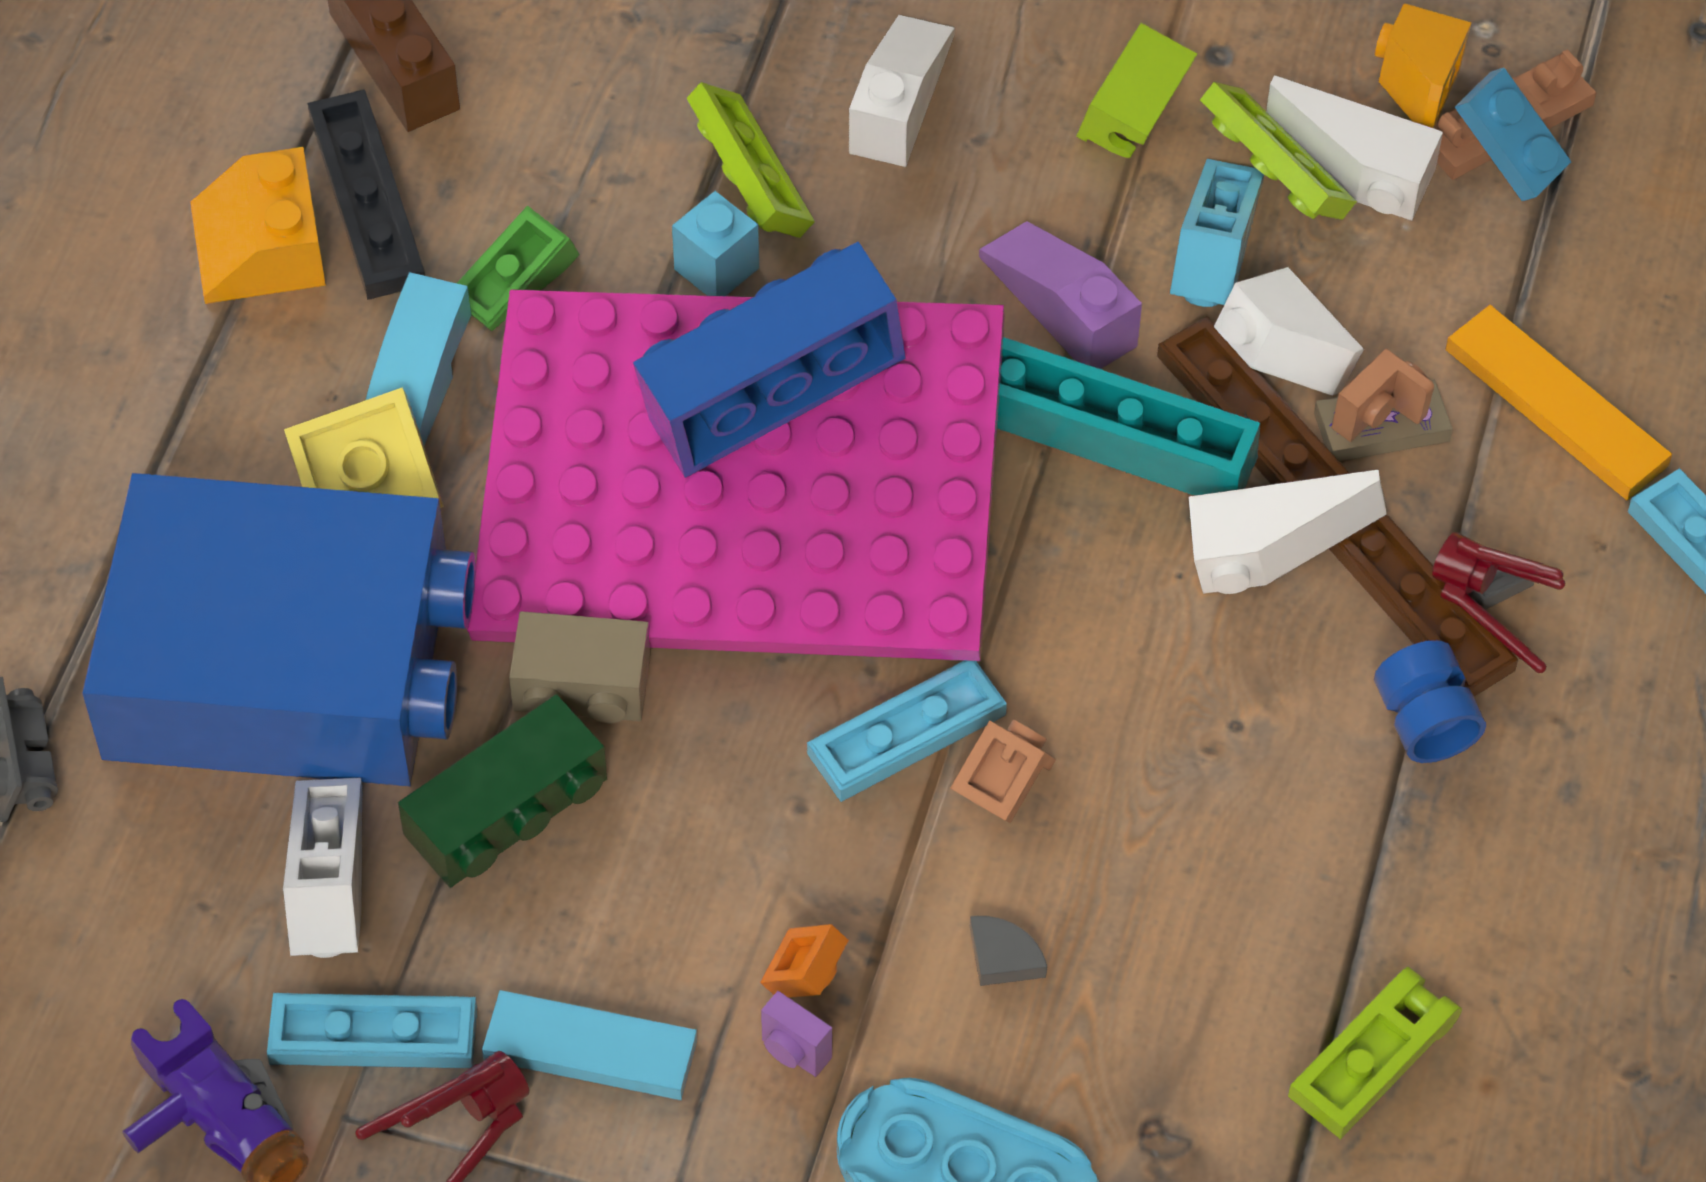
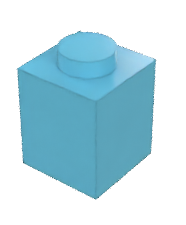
(715, 246)

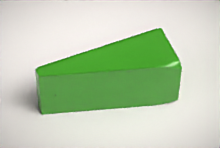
(521, 258)

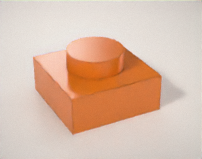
(805, 961)

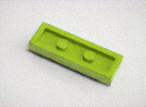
(1276, 152)
(749, 161)

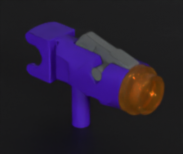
(222, 1096)

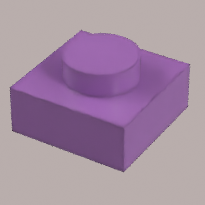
(795, 1035)

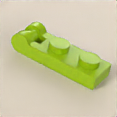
(1373, 1053)

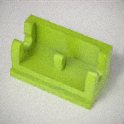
(1136, 91)

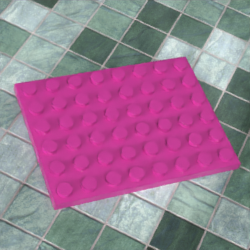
(816, 539)

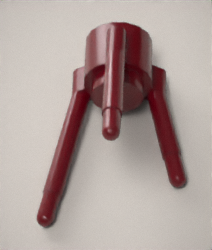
(1472, 566)
(484, 1090)

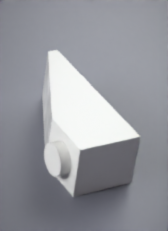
(897, 90)
(1366, 150)
(1268, 530)
(324, 868)

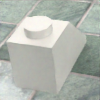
(1288, 332)

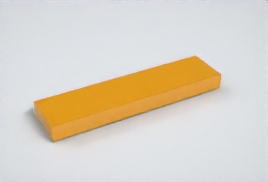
(1558, 402)

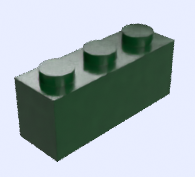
(503, 791)

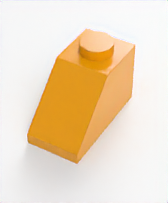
(1421, 60)

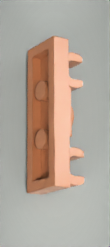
(1551, 88)

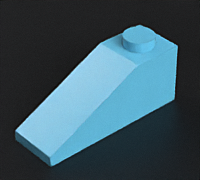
(1216, 233)

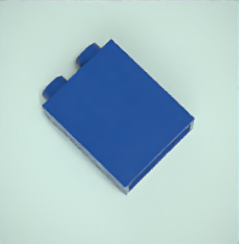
(276, 630)

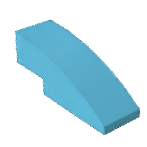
(422, 345)

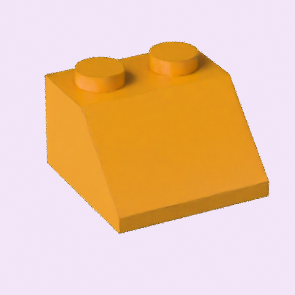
(258, 229)

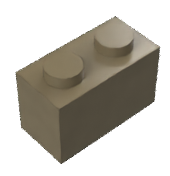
(587, 661)

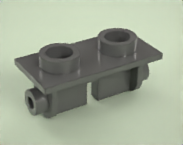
(24, 774)

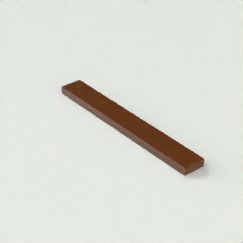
(1376, 555)

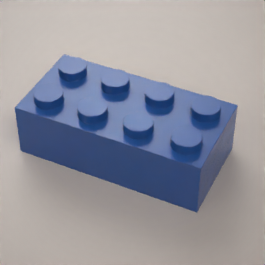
(770, 358)

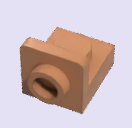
(1377, 390)
(1003, 768)

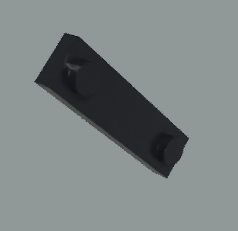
(365, 192)

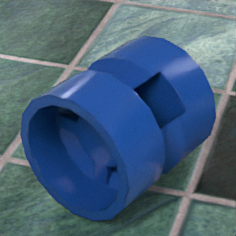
(1433, 706)

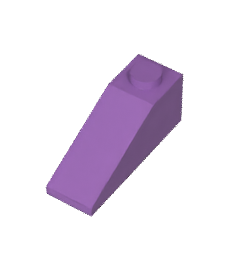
(1067, 293)

